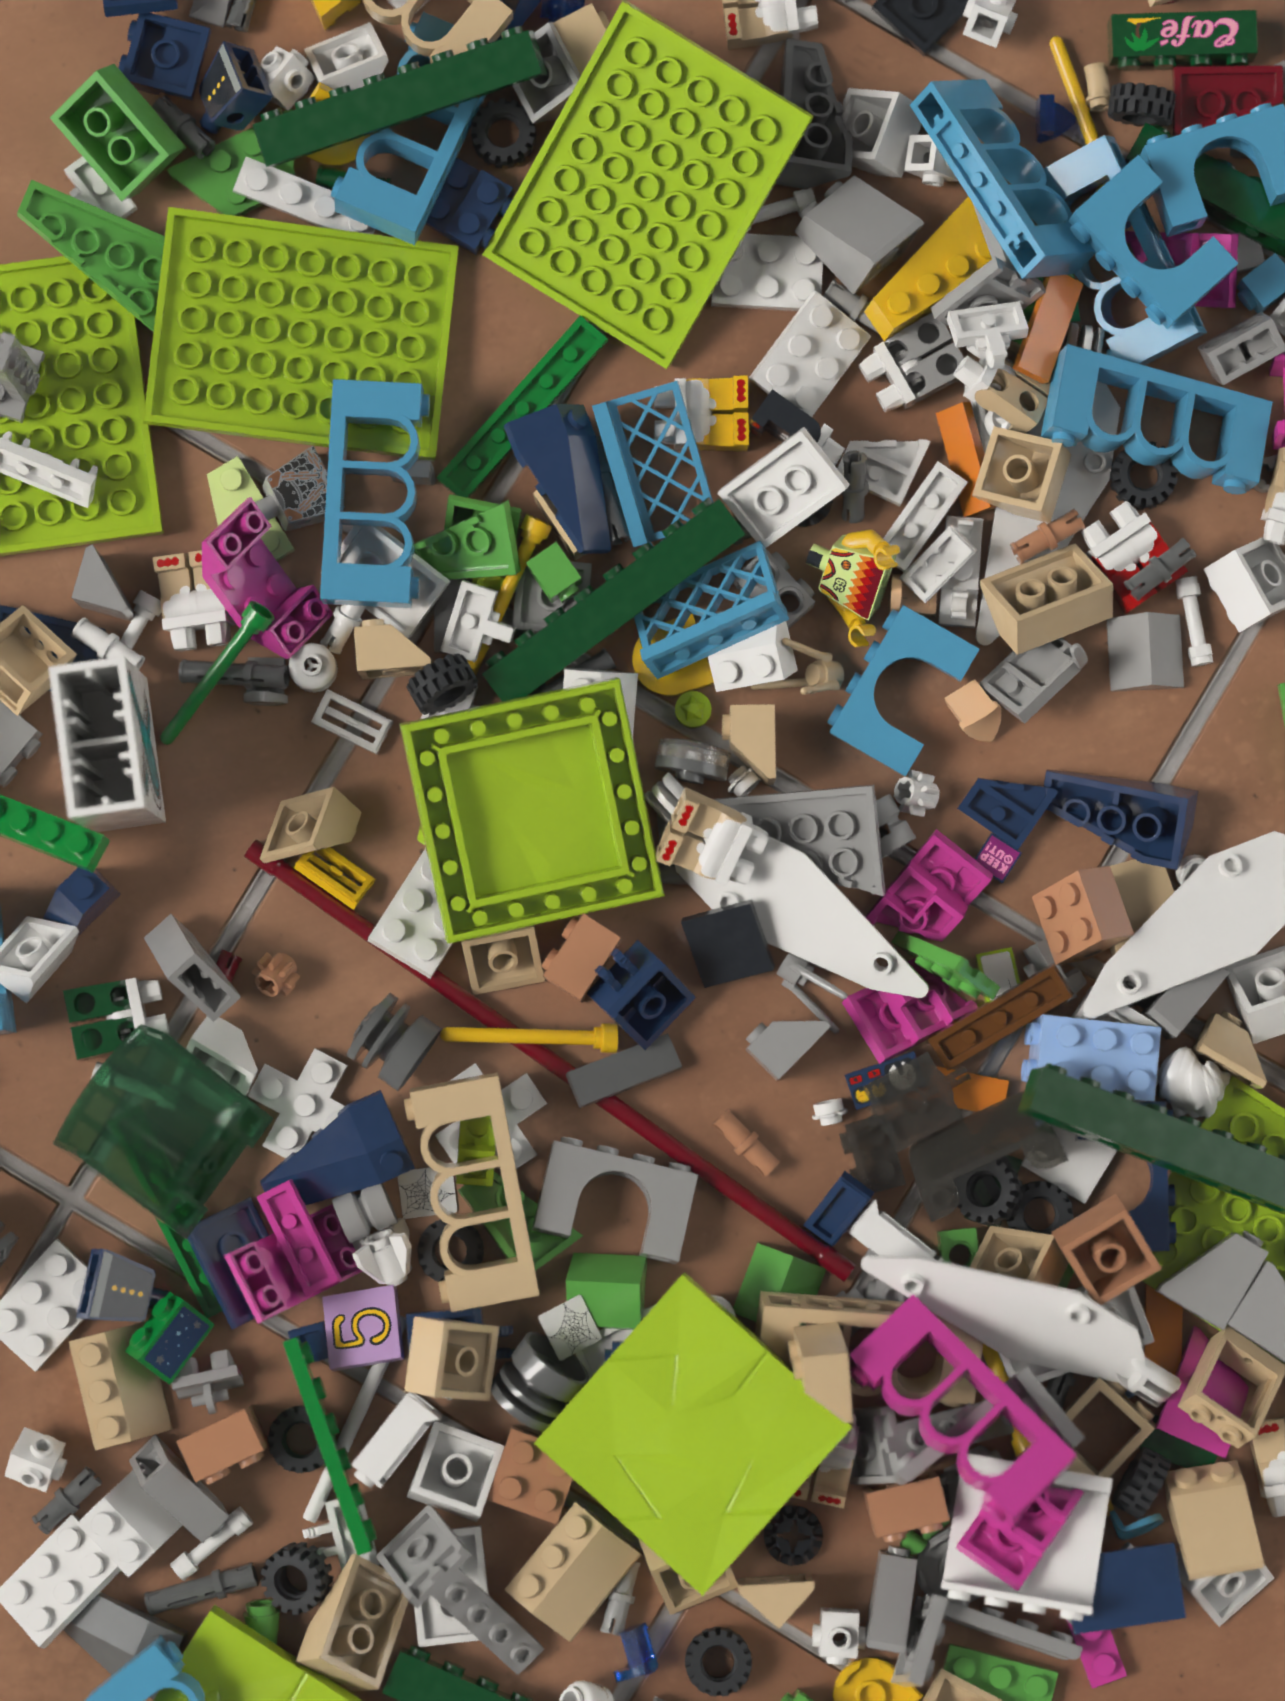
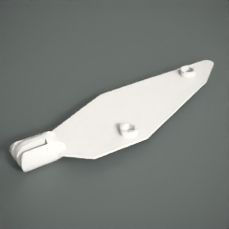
(1082, 485)
(802, 910)
(1208, 923)
(1030, 1321)

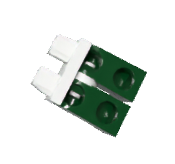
(124, 1011)

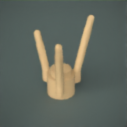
(819, 675)

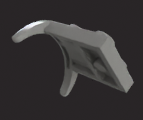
(1032, 678)

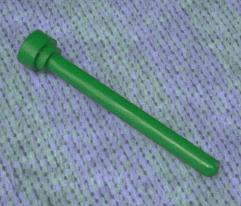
(254, 620)

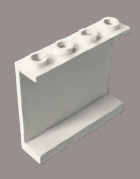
(1067, 1570)

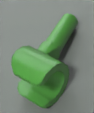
(917, 1543)

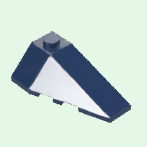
(564, 459)
(1135, 815)
(348, 1154)

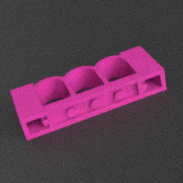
(1029, 1475)

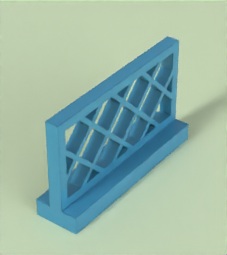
(623, 467)
(714, 630)

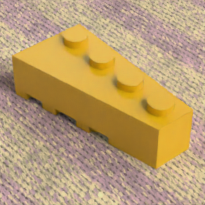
(931, 273)

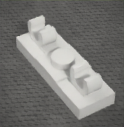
(46, 471)
(924, 513)
(960, 592)

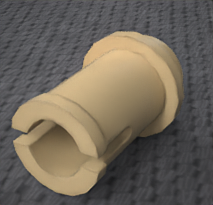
(1097, 86)

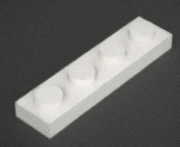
(293, 196)

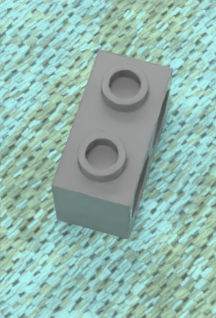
(1242, 348)
(785, 584)

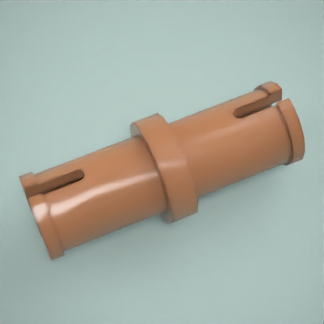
(1047, 536)
(746, 1143)

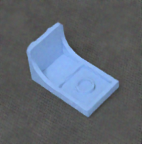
(1106, 1051)

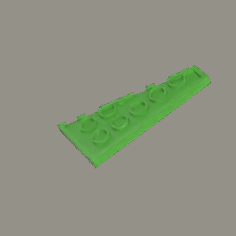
(103, 246)

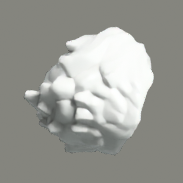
(1191, 1085)

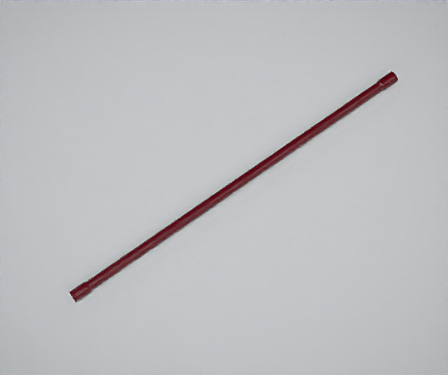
(824, 1254)

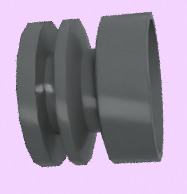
(393, 1041)
(537, 1382)

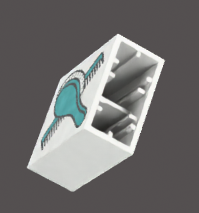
(107, 744)

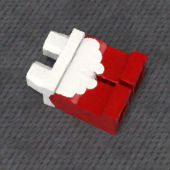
(1126, 552)

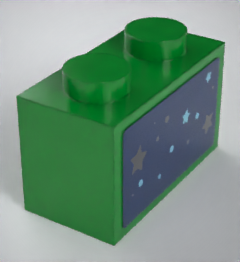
(169, 1337)

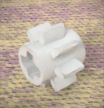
(916, 793)

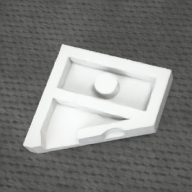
(889, 465)

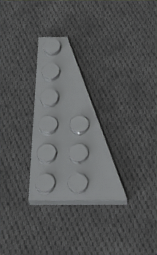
(829, 825)

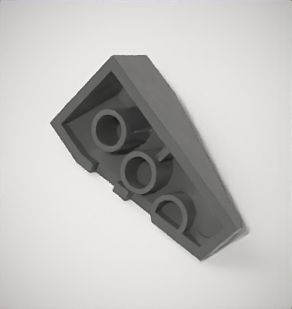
(826, 145)
(118, 1632)

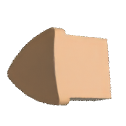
(902, 595)
(975, 711)

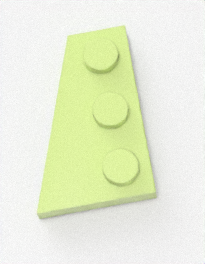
(232, 486)

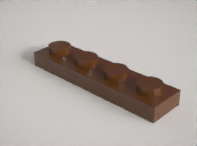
(1000, 1016)

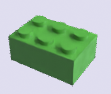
(117, 132)

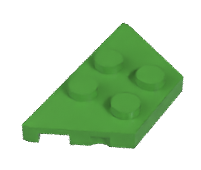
(215, 175)
(951, 967)

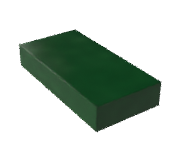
(1177, 1450)

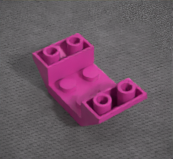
(244, 570)
(268, 1277)

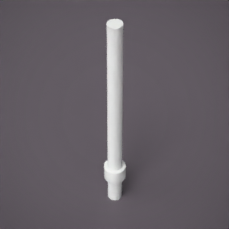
(348, 1433)

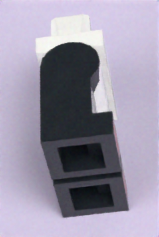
(784, 419)

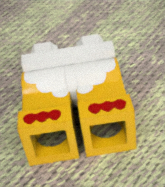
(715, 412)

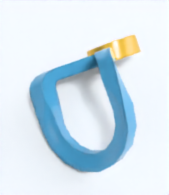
(1135, 1529)

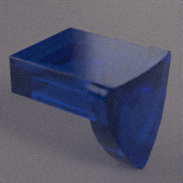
(1051, 118)
(638, 1652)

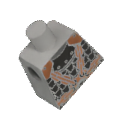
(296, 492)

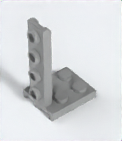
(991, 284)
(17, 376)
(1028, 1390)
(886, 1441)
(427, 1562)
(928, 1630)

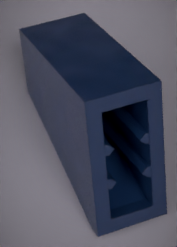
(81, 899)

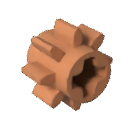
(276, 974)

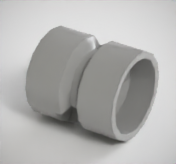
(900, 830)
(364, 1211)

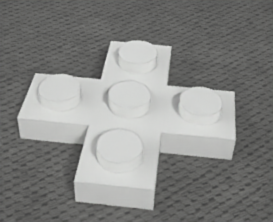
(520, 1101)
(302, 1103)

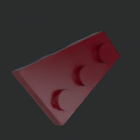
(1216, 91)

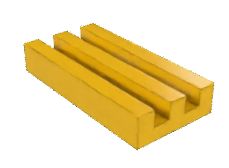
(332, 879)

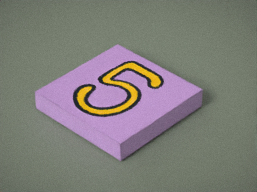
(363, 1328)

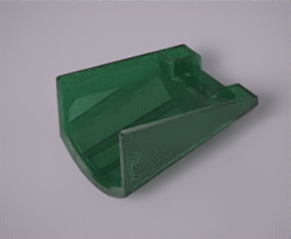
(160, 1127)

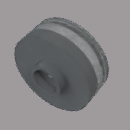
(692, 760)

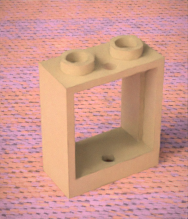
(1259, 1369)
(1136, 1412)

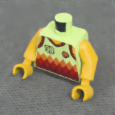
(855, 578)

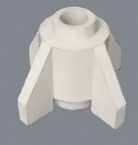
(385, 1254)

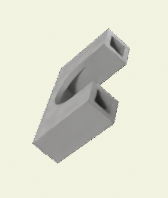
(666, 1190)

